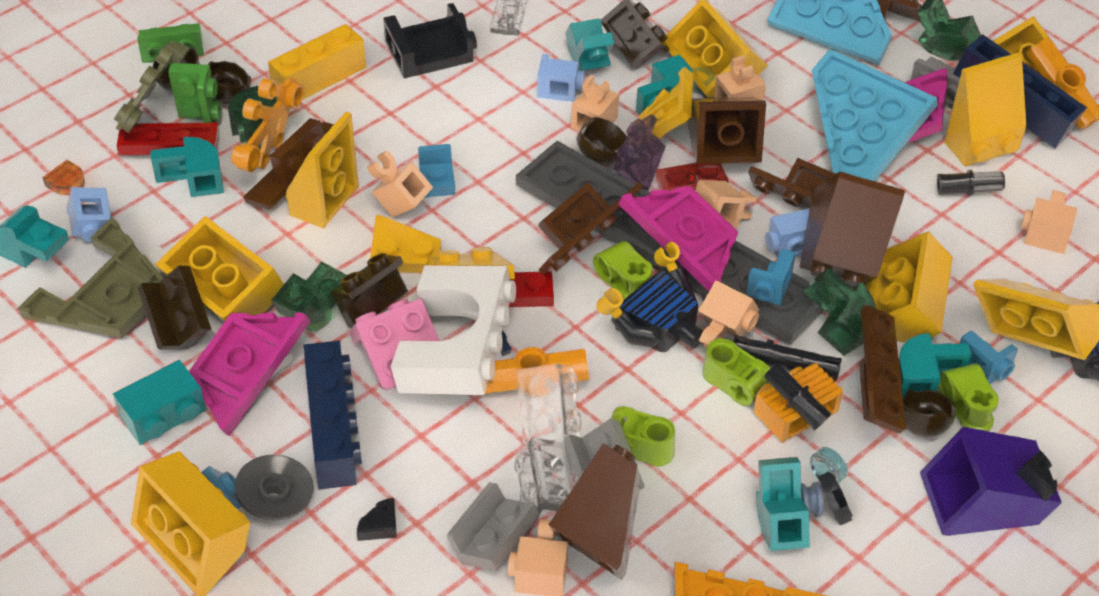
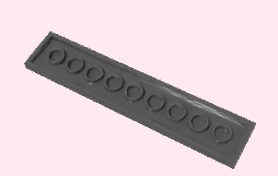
(563, 171)

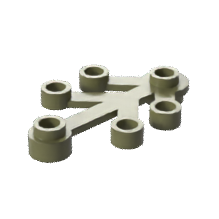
(130, 112)

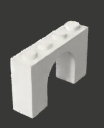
(467, 361)

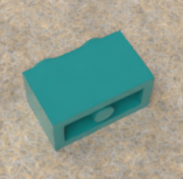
(159, 402)

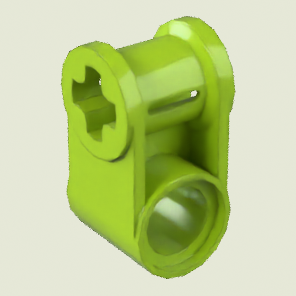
(622, 268)
(734, 371)
(971, 396)
(648, 436)

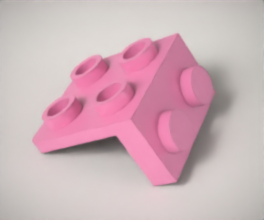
(384, 331)

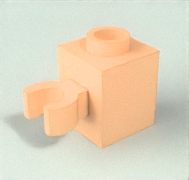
(739, 82)
(594, 102)
(401, 187)
(726, 200)
(1049, 223)
(727, 312)
(540, 563)

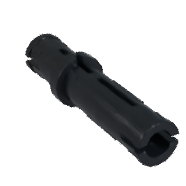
(787, 357)

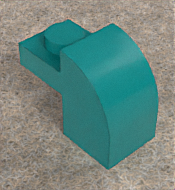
(589, 44)
(663, 77)
(194, 161)
(29, 237)
(923, 361)
(780, 506)

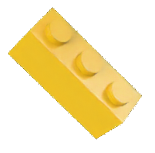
(321, 60)

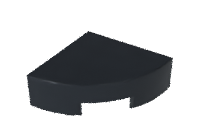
(1038, 476)
(835, 497)
(378, 522)

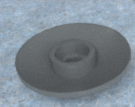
(274, 475)

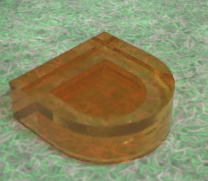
(64, 177)

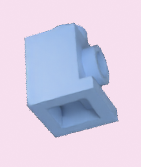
(559, 79)
(87, 218)
(787, 232)

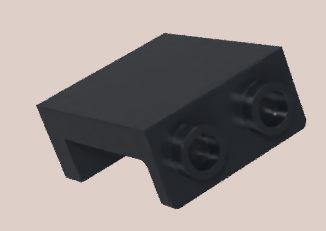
(430, 44)

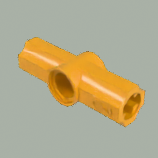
(1065, 76)
(506, 370)

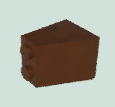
(727, 130)
(850, 227)
(602, 510)

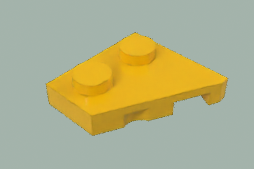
(673, 107)
(403, 241)
(479, 257)

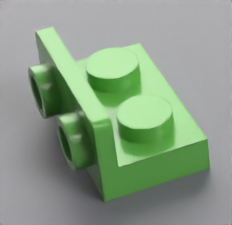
(154, 39)
(195, 92)

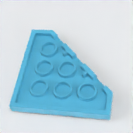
(840, 24)
(866, 114)

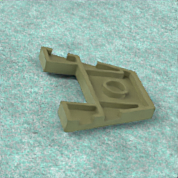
(109, 299)

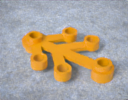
(271, 130)

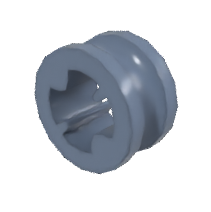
(813, 498)

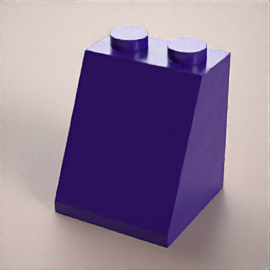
(977, 485)

